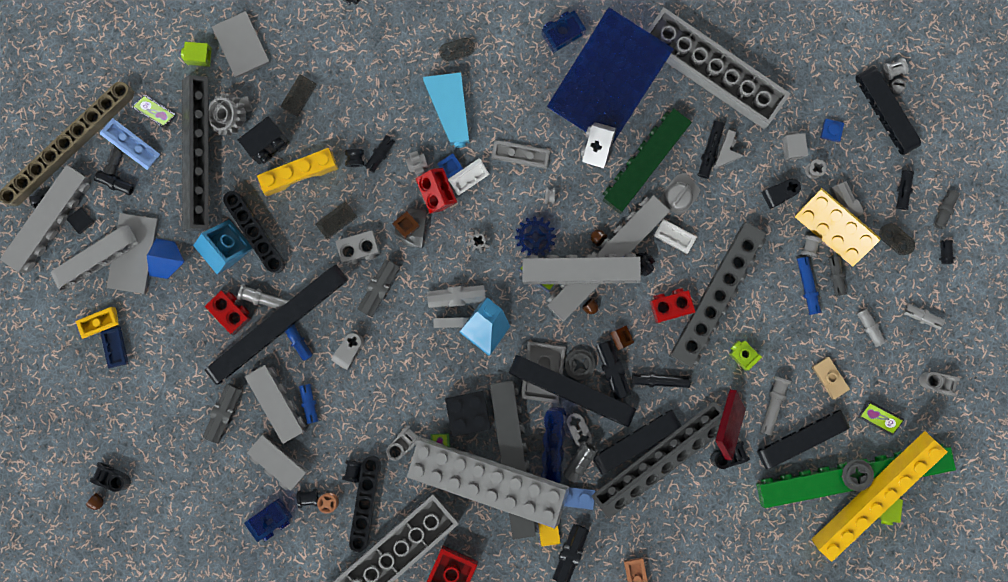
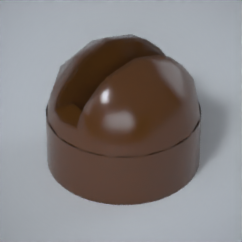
(598, 237)
(590, 306)
(95, 502)

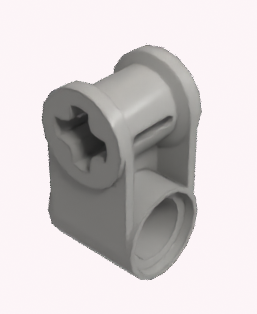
(346, 353)
(942, 383)
(403, 442)

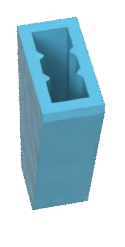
(449, 103)

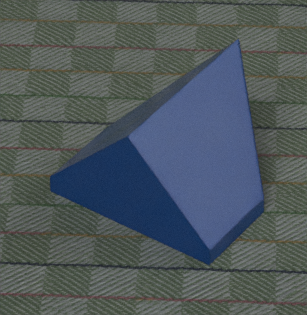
(163, 258)

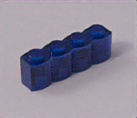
(553, 441)

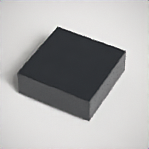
(80, 220)

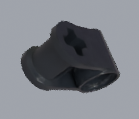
(779, 194)
(738, 458)
(107, 476)

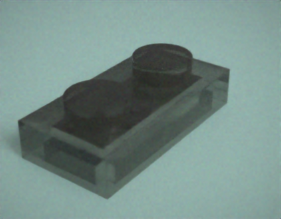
(336, 220)

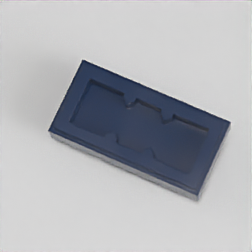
(114, 347)

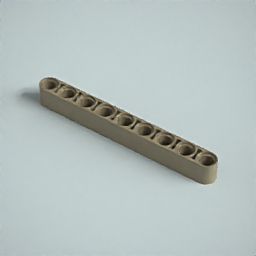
(57, 146)

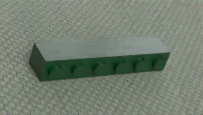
(646, 161)

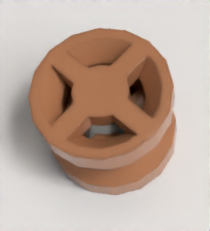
(325, 505)

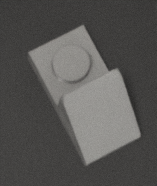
(725, 155)

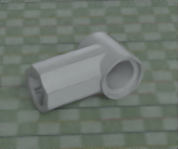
(844, 196)

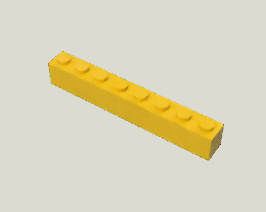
(879, 496)

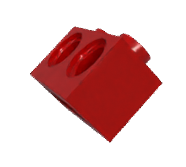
(436, 190)
(673, 310)
(225, 316)

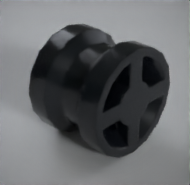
(354, 158)

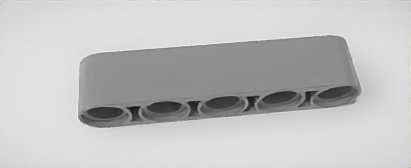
(94, 258)

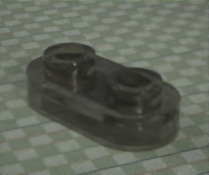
(896, 238)

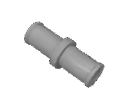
(924, 316)
(871, 327)

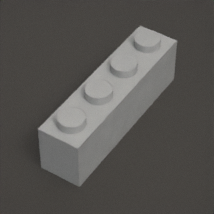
(275, 403)

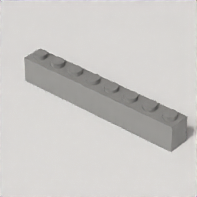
(623, 242)

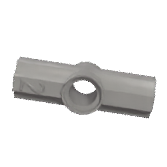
(456, 296)

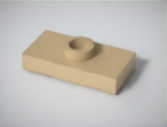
(830, 378)

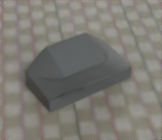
(417, 237)

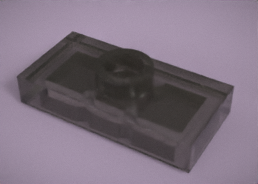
(298, 95)

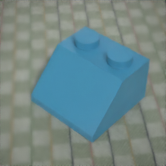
(222, 246)

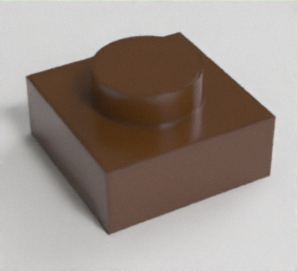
(405, 225)
(622, 337)

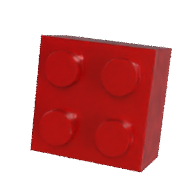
(452, 567)

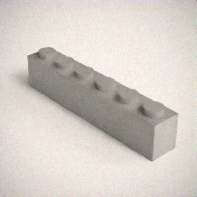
(46, 219)
(581, 270)

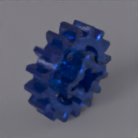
(535, 229)

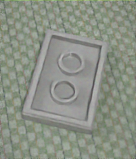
(240, 44)
(548, 356)

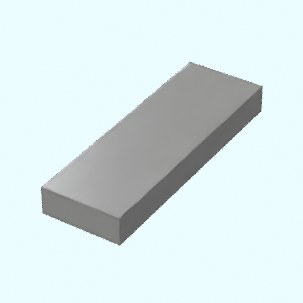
(520, 154)

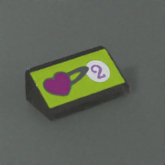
(154, 111)
(880, 417)

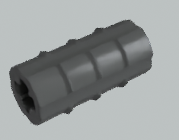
(580, 462)

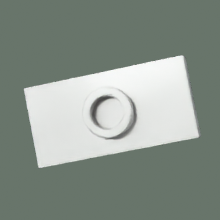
(468, 176)
(675, 236)

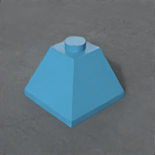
(486, 326)

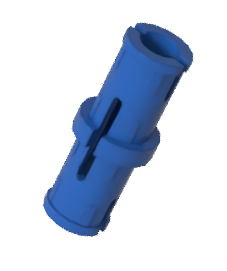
(308, 403)

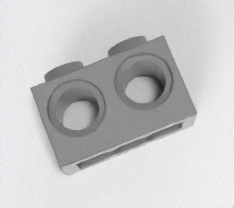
(357, 242)

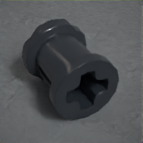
(352, 471)
(307, 498)

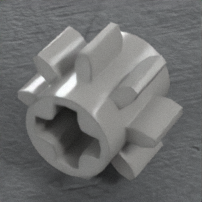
(416, 163)
(477, 236)

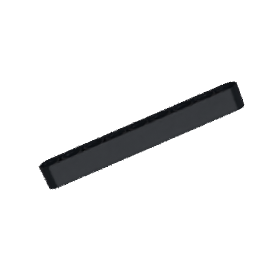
(276, 324)

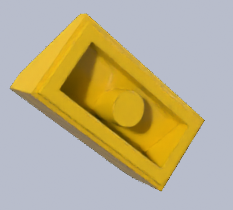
(97, 322)

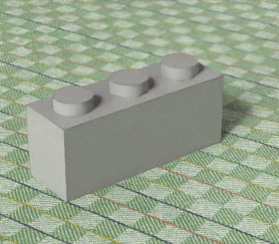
(277, 462)

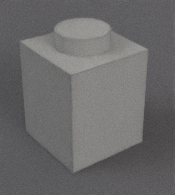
(795, 146)

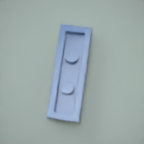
(129, 144)

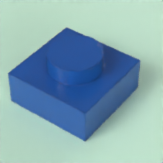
(832, 130)
(450, 165)

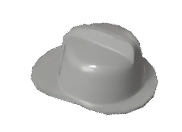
(680, 194)

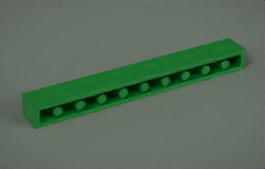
(829, 481)

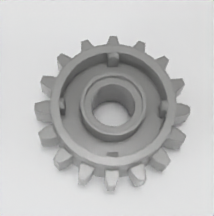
(226, 114)

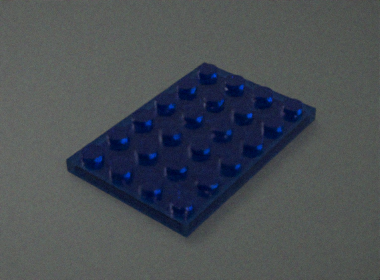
(610, 74)

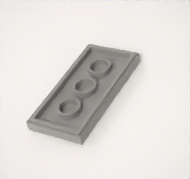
(131, 269)

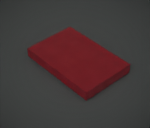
(730, 424)

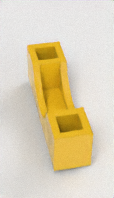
(290, 173)

